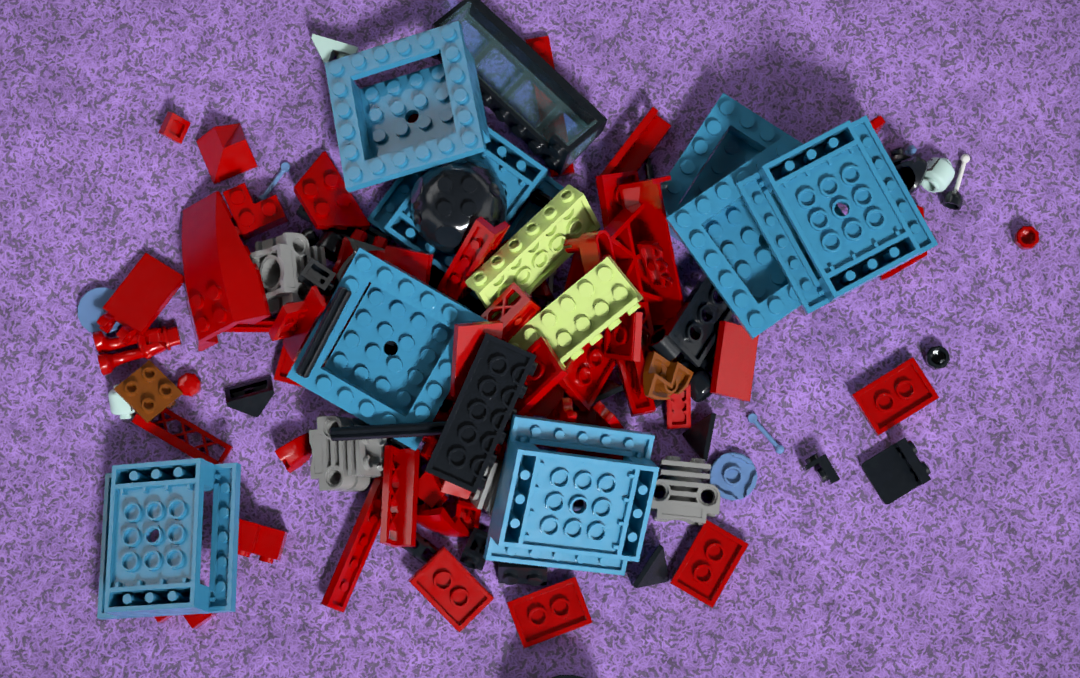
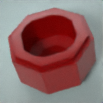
(1026, 237)
(189, 384)

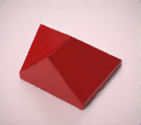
(226, 152)

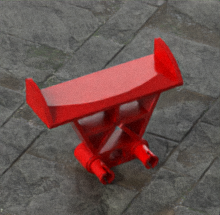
(639, 220)

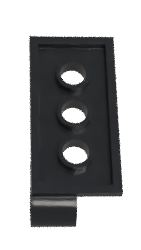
(675, 334)

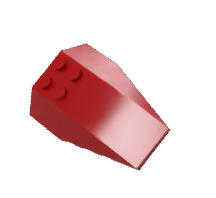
(218, 272)

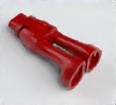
(150, 344)

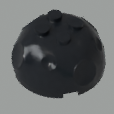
(452, 198)

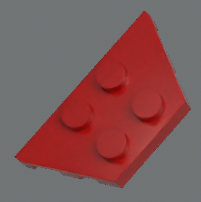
(326, 198)

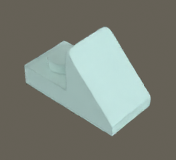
(329, 48)

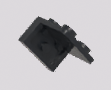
(896, 471)
(521, 574)

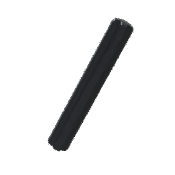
(323, 332)

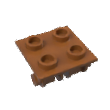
(148, 391)

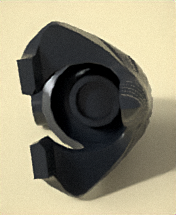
(910, 169)

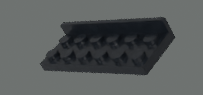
(481, 414)

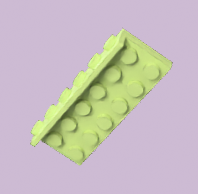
(535, 248)
(582, 312)

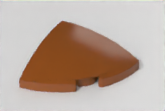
(664, 377)

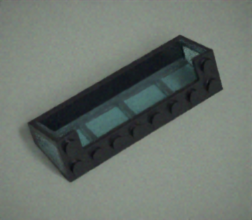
(525, 88)

